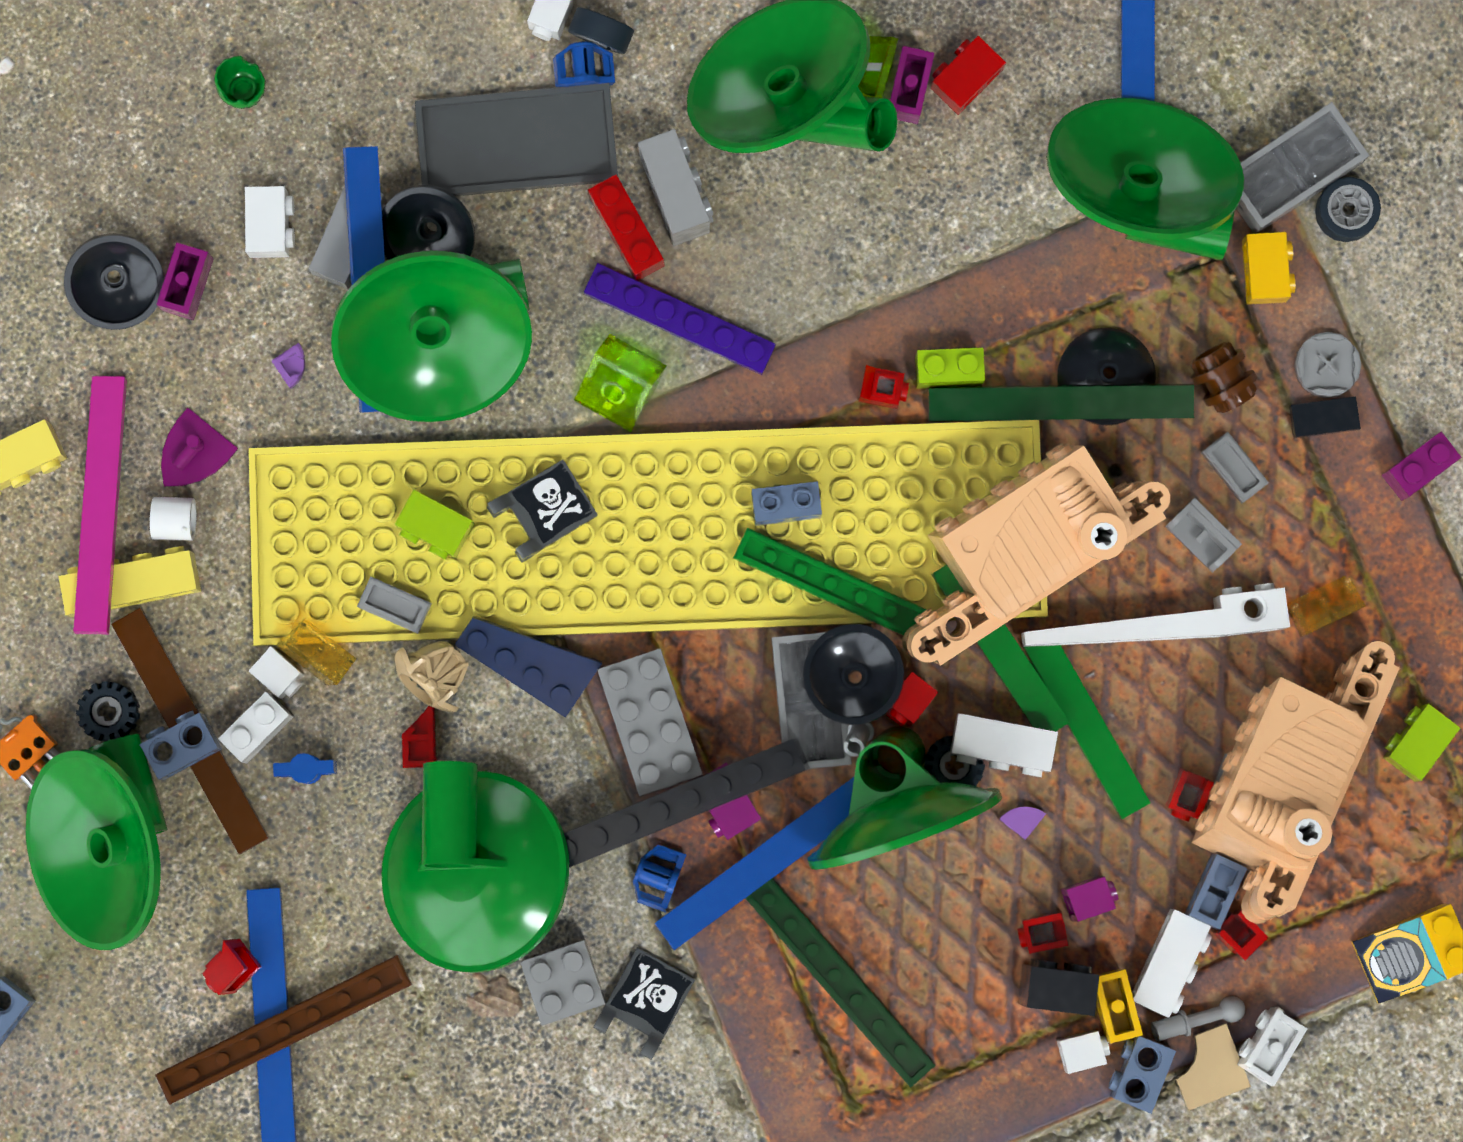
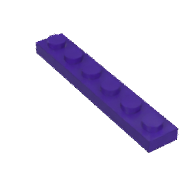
(679, 319)

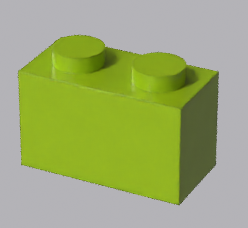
(950, 367)
(434, 525)
(1420, 742)

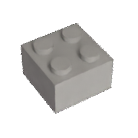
(563, 982)

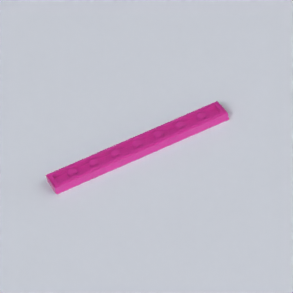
(100, 505)

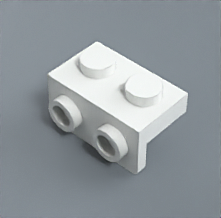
(1271, 1045)

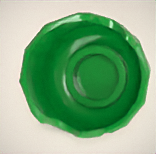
(239, 82)

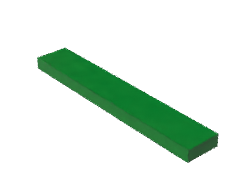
(827, 582)
(1013, 668)
(1089, 729)

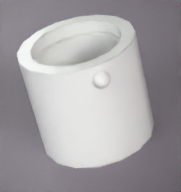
(173, 518)

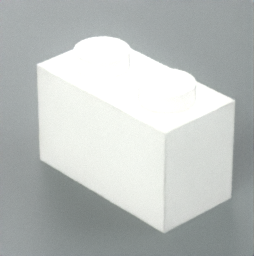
(268, 222)
(255, 727)

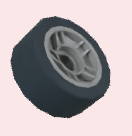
(601, 30)
(1352, 193)

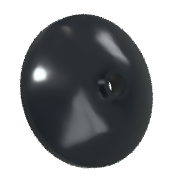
(407, 218)
(109, 301)
(1101, 349)
(847, 651)

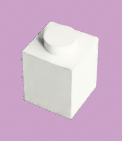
(549, 18)
(277, 673)
(1083, 1051)

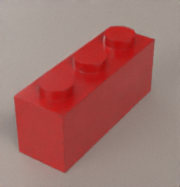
(626, 228)

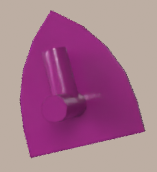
(193, 451)

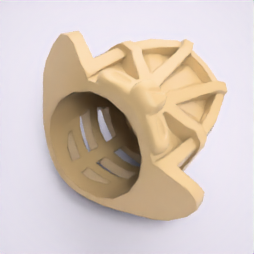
(436, 669)

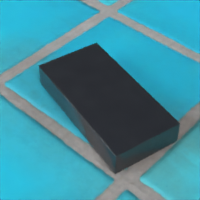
(1324, 417)

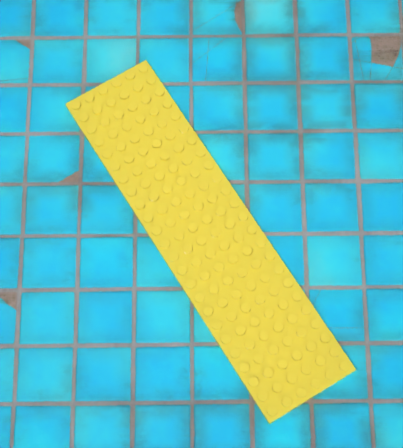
(651, 556)

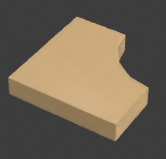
(1213, 1070)

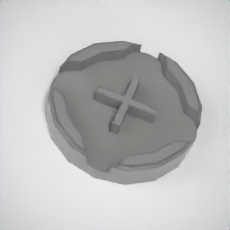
(1327, 365)

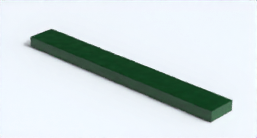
(1061, 402)
(840, 982)

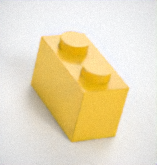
(1267, 268)
(1117, 1007)

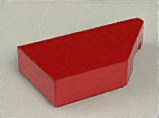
(420, 741)

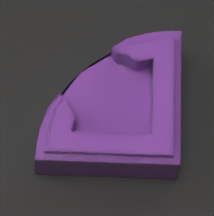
(291, 365)
(1022, 820)

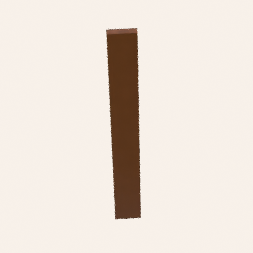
(173, 701)
(283, 1029)

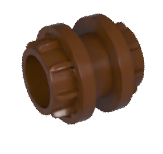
(1224, 377)

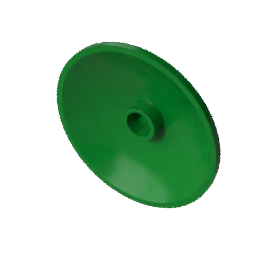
(790, 79)
(1148, 173)
(433, 334)
(897, 808)
(97, 842)
(474, 869)

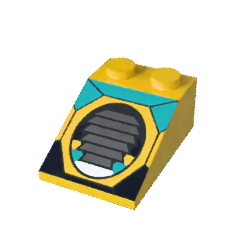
(1412, 953)

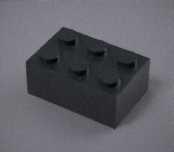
(1058, 989)

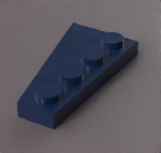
(539, 668)

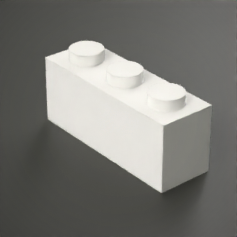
(1003, 744)
(1171, 963)

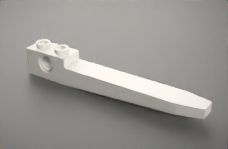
(1224, 620)

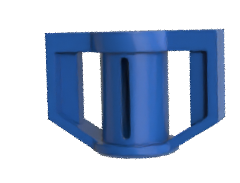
(583, 65)
(305, 768)
(658, 877)

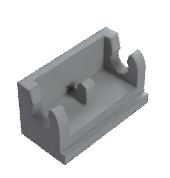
(1203, 535)

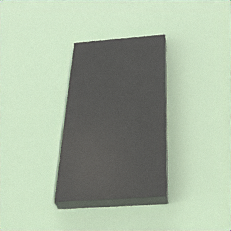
(517, 140)

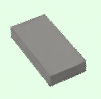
(1234, 467)
(394, 605)

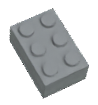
(675, 186)

